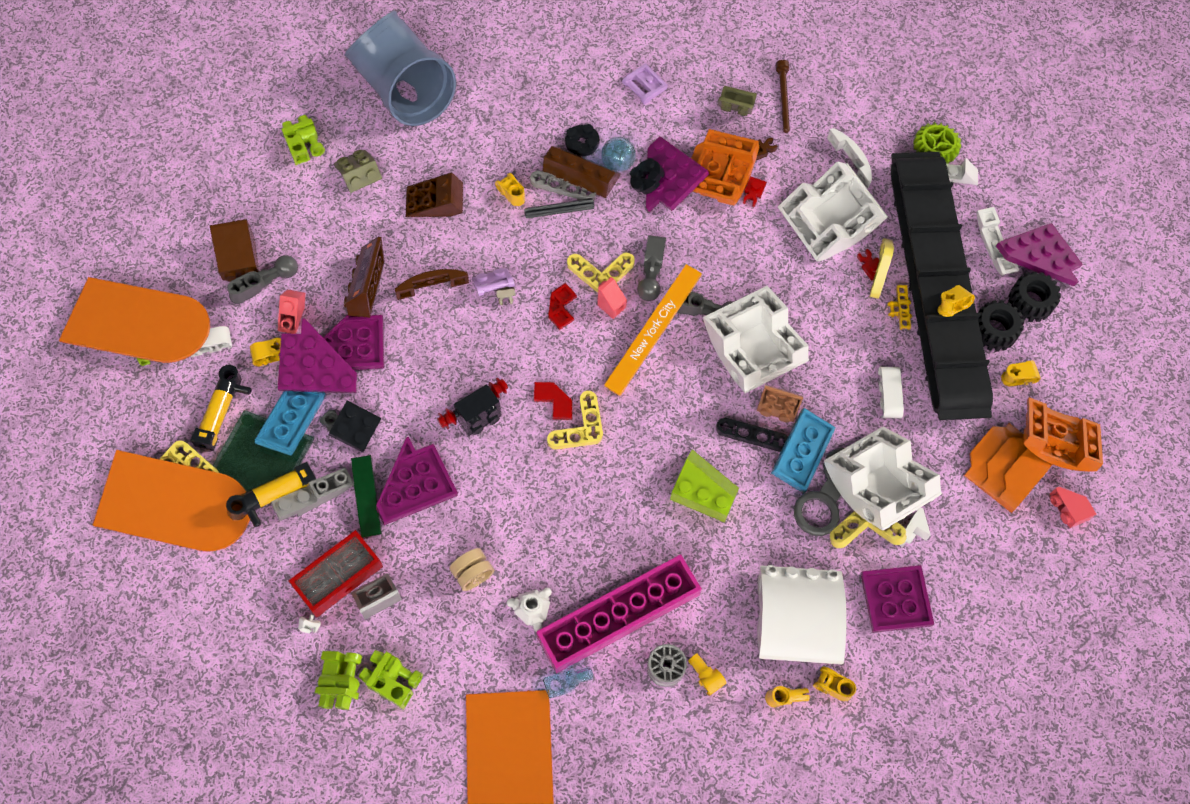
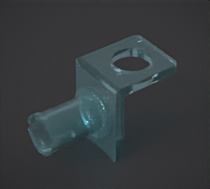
(568, 679)

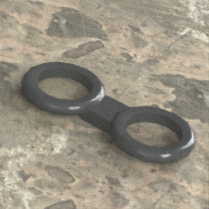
(828, 495)

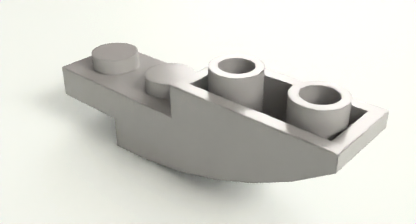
(314, 495)

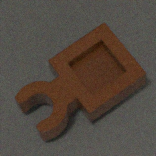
(764, 148)

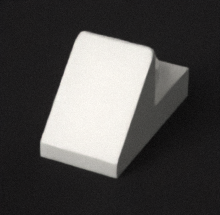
(963, 174)
(917, 526)

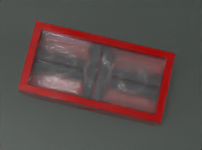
(336, 573)

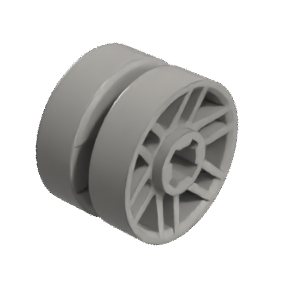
(670, 655)

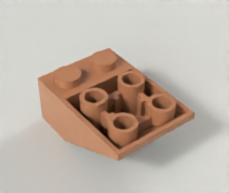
(779, 403)

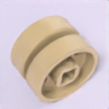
(471, 569)

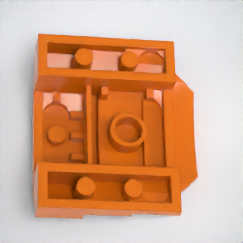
(728, 164)
(1062, 438)
(1005, 466)

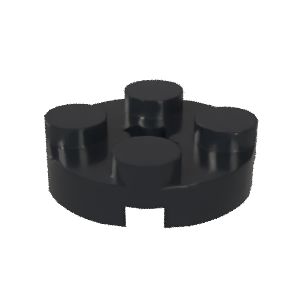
(582, 131)
(639, 173)

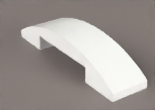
(842, 141)
(991, 235)

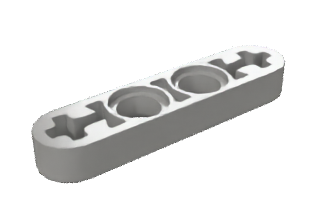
(561, 189)

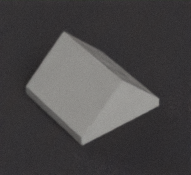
(376, 596)

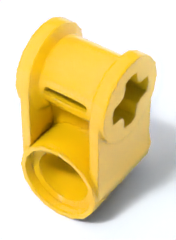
(509, 188)
(955, 301)
(265, 352)
(1021, 374)
(833, 684)

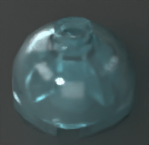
(618, 154)

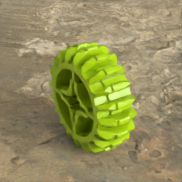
(928, 137)

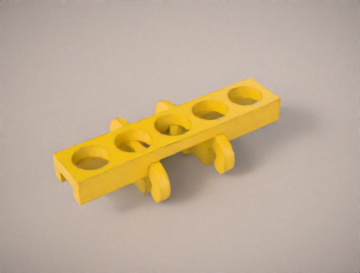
(901, 316)

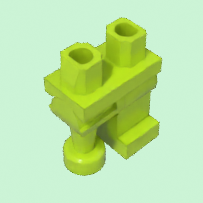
(300, 134)
(384, 678)
(338, 679)

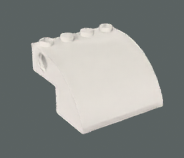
(832, 212)
(756, 339)
(882, 478)
(801, 615)

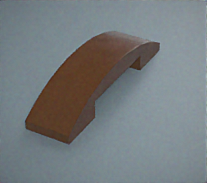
(430, 278)

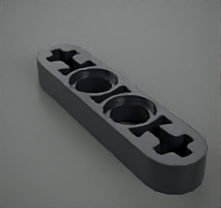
(753, 432)

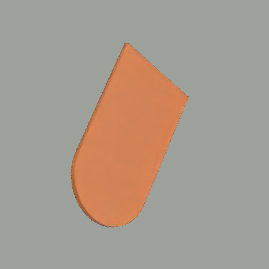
(137, 322)
(170, 503)
(509, 748)

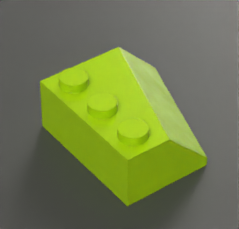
(704, 488)

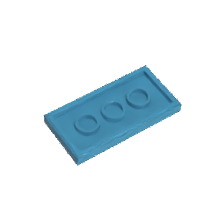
(289, 420)
(803, 450)

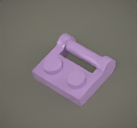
(648, 80)
(492, 281)

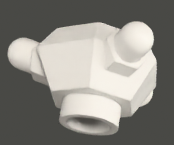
(531, 607)

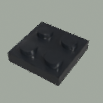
(354, 426)

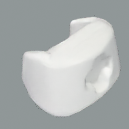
(306, 624)

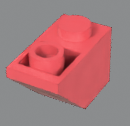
(611, 298)
(290, 310)
(1072, 506)

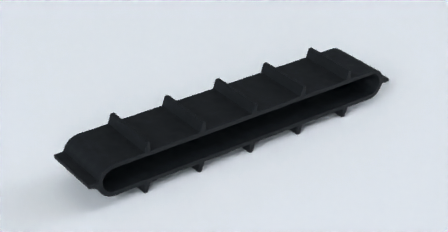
(936, 264)

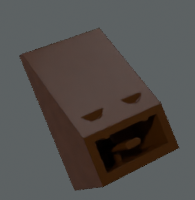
(435, 197)

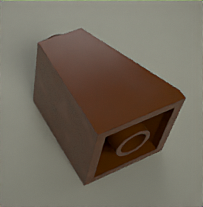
(234, 249)

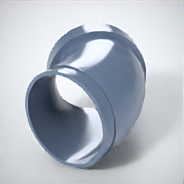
(394, 54)

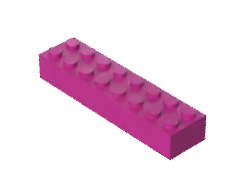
(618, 613)

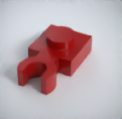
(754, 188)
(870, 265)

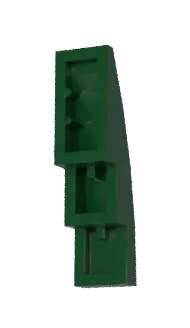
(366, 496)

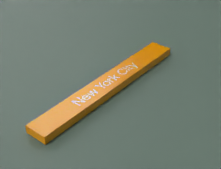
(653, 330)

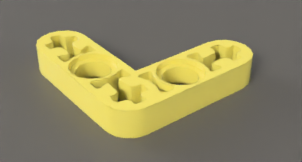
(885, 254)
(604, 276)
(583, 432)
(176, 457)
(851, 534)

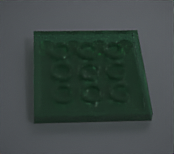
(252, 463)

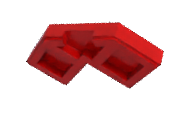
(559, 298)
(552, 393)

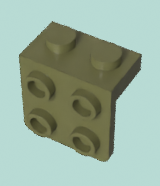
(737, 100)
(358, 170)

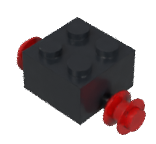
(476, 409)

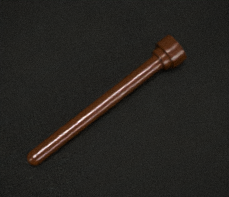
(782, 68)

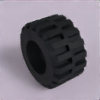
(1043, 287)
(1007, 317)

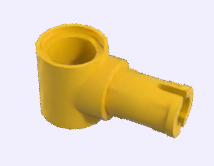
(709, 678)
(787, 696)

